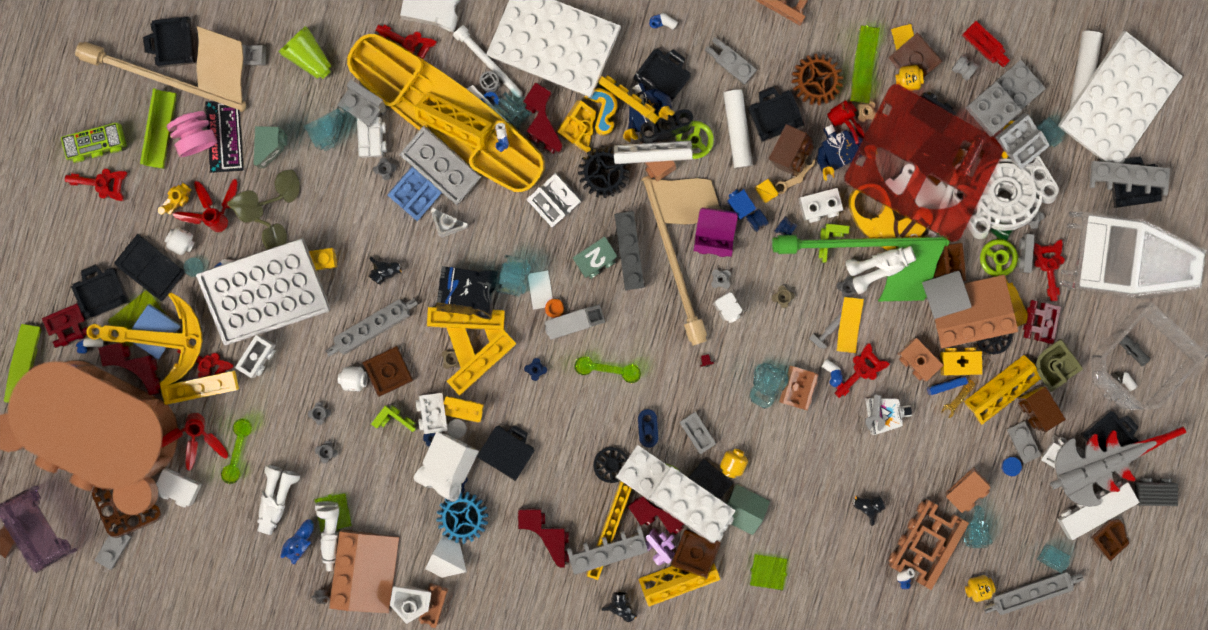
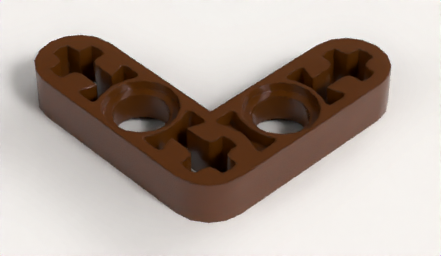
(116, 519)

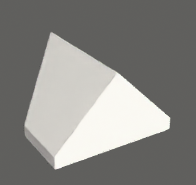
(446, 224)
(446, 559)
(410, 602)

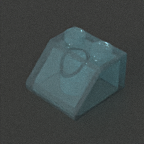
(326, 130)

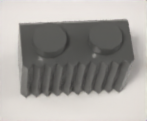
(1156, 493)

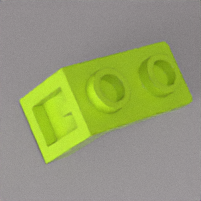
(837, 230)
(382, 418)

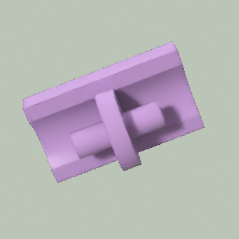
(662, 545)

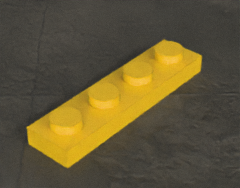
(634, 101)
(199, 387)

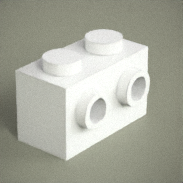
(821, 204)
(255, 356)

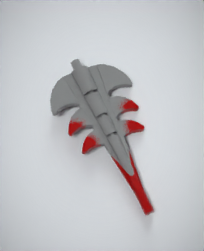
(1078, 474)

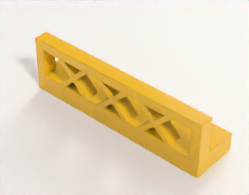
(449, 123)
(1002, 386)
(677, 586)

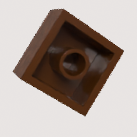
(791, 150)
(1041, 409)

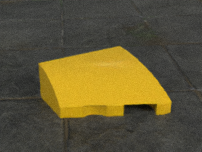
(578, 125)

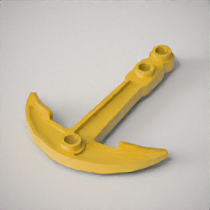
(181, 341)

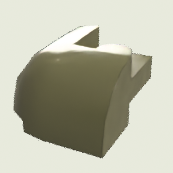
(1057, 365)

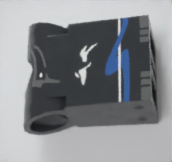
(466, 291)

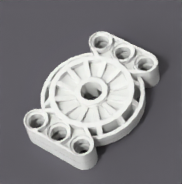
(1025, 193)

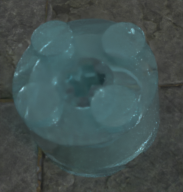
(513, 275)

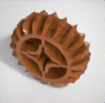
(819, 87)

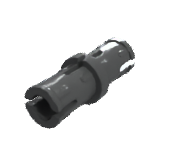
(1132, 348)

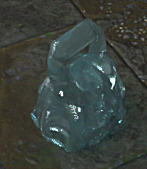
(769, 382)
(977, 532)

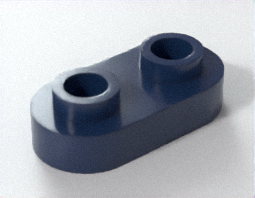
(648, 428)

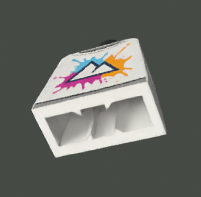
(890, 412)

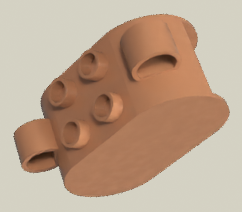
(92, 428)

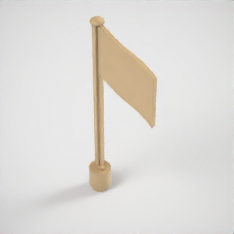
(217, 68)
(680, 204)

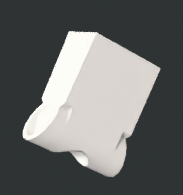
(431, 12)
(446, 466)

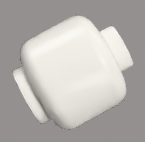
(179, 240)
(353, 378)

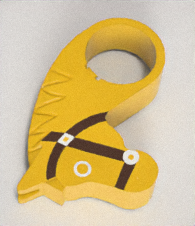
(884, 224)

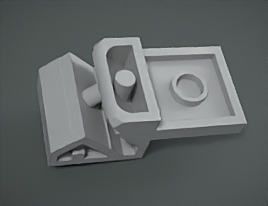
(1005, 98)

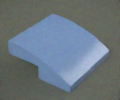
(414, 193)
(155, 320)

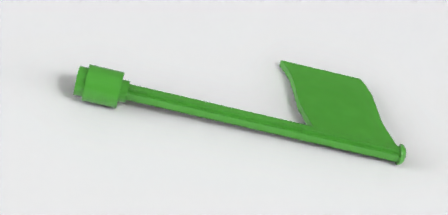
(898, 287)

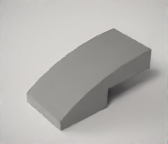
(254, 55)

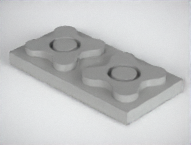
(440, 165)

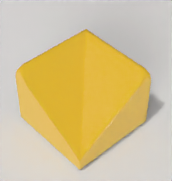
(766, 191)

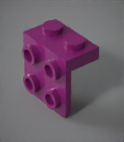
(715, 232)

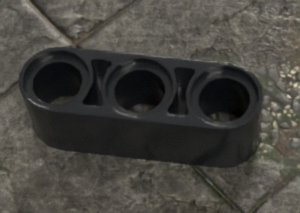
(661, 134)

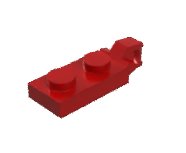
(986, 44)

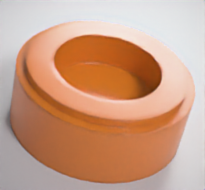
(554, 308)

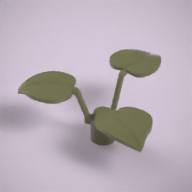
(249, 209)

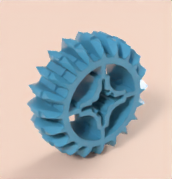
(470, 522)

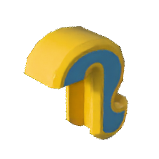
(607, 111)

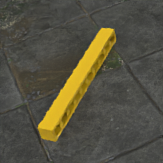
(612, 521)

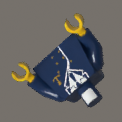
(656, 99)
(836, 150)

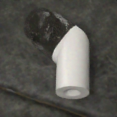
(1124, 378)

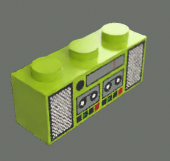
(93, 142)

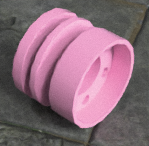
(190, 130)

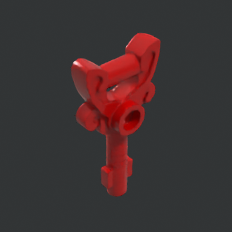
(409, 42)
(101, 183)
(1049, 265)
(208, 362)
(862, 370)

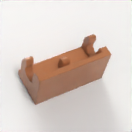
(436, 604)

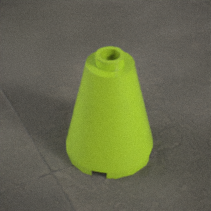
(306, 54)

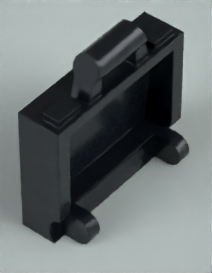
(172, 42)
(662, 73)
(774, 114)
(1137, 195)
(100, 292)
(1110, 422)
(506, 452)

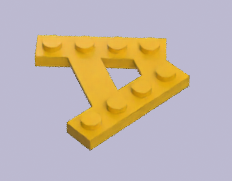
(472, 365)

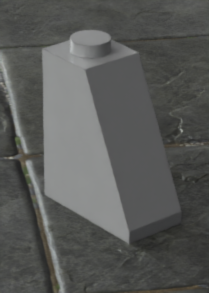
(574, 322)

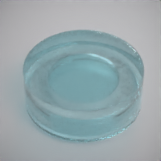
(193, 266)

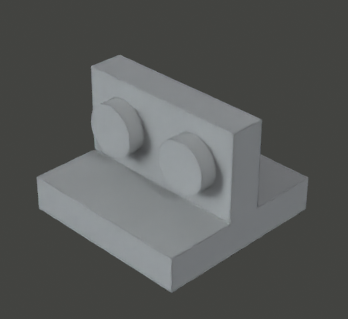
(362, 103)

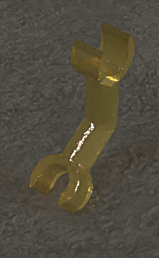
(959, 399)

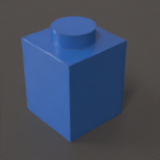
(740, 203)

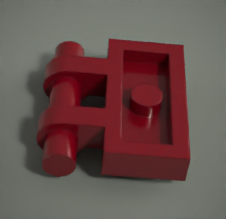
(63, 320)
(1046, 324)

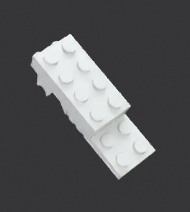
(676, 494)

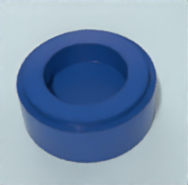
(1011, 466)

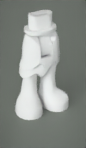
(888, 262)
(272, 507)
(330, 512)

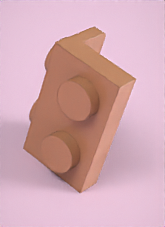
(799, 388)

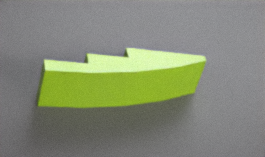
(23, 356)

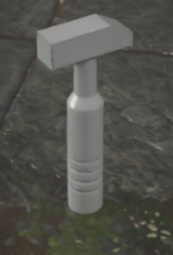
(831, 327)

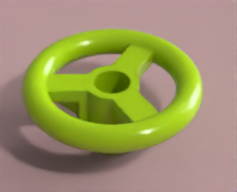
(704, 149)
(1005, 257)

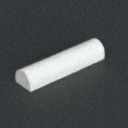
(1087, 61)
(738, 128)
(653, 152)

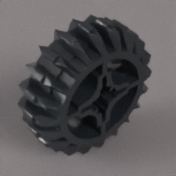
(587, 178)

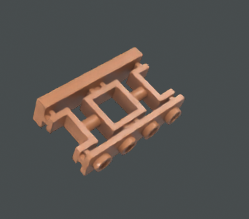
(942, 551)

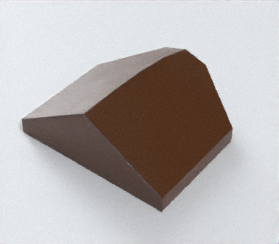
(951, 261)
(1111, 538)

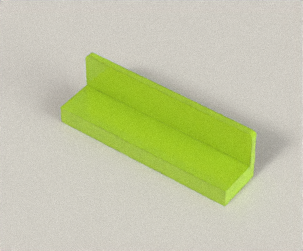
(156, 133)

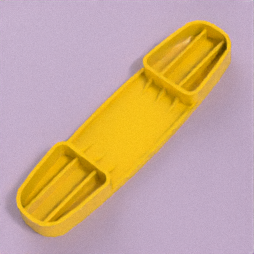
(405, 78)

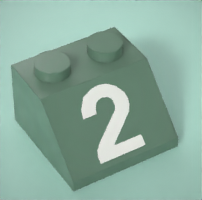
(268, 144)
(595, 257)

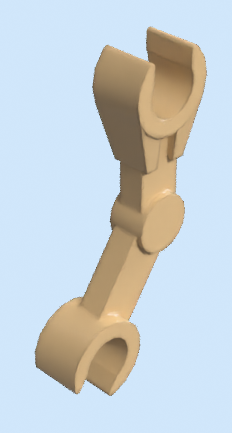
(796, 180)

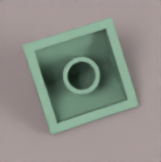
(748, 508)

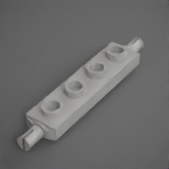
(371, 327)
(1033, 593)

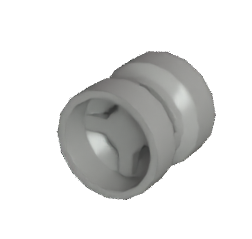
(964, 67)
(488, 84)

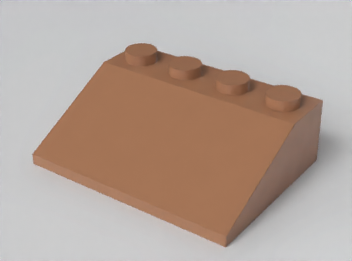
(988, 318)
(364, 572)

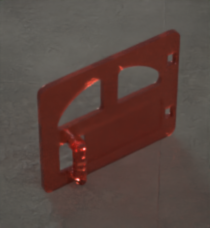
(928, 141)

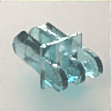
(513, 111)

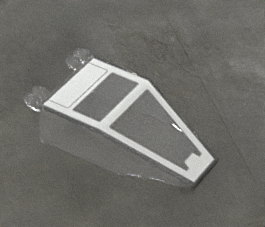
(1132, 259)

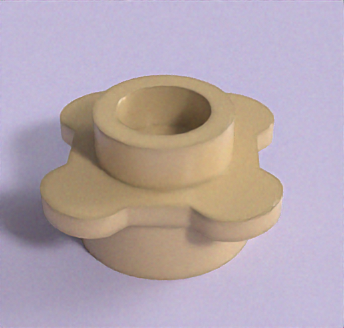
(861, 111)

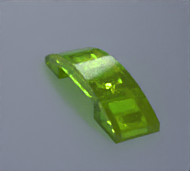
(864, 64)

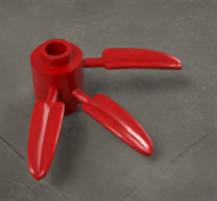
(842, 114)
(211, 216)
(194, 427)

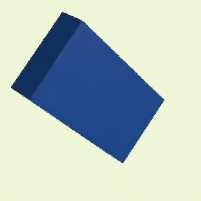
(947, 385)

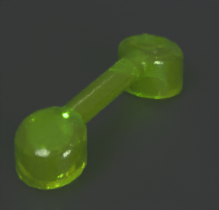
(585, 365)
(231, 473)

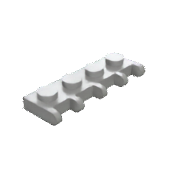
(1129, 175)
(608, 552)

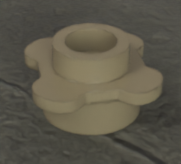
(788, 296)
(447, 363)

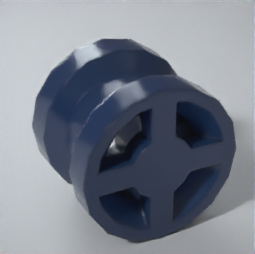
(757, 220)
(785, 227)

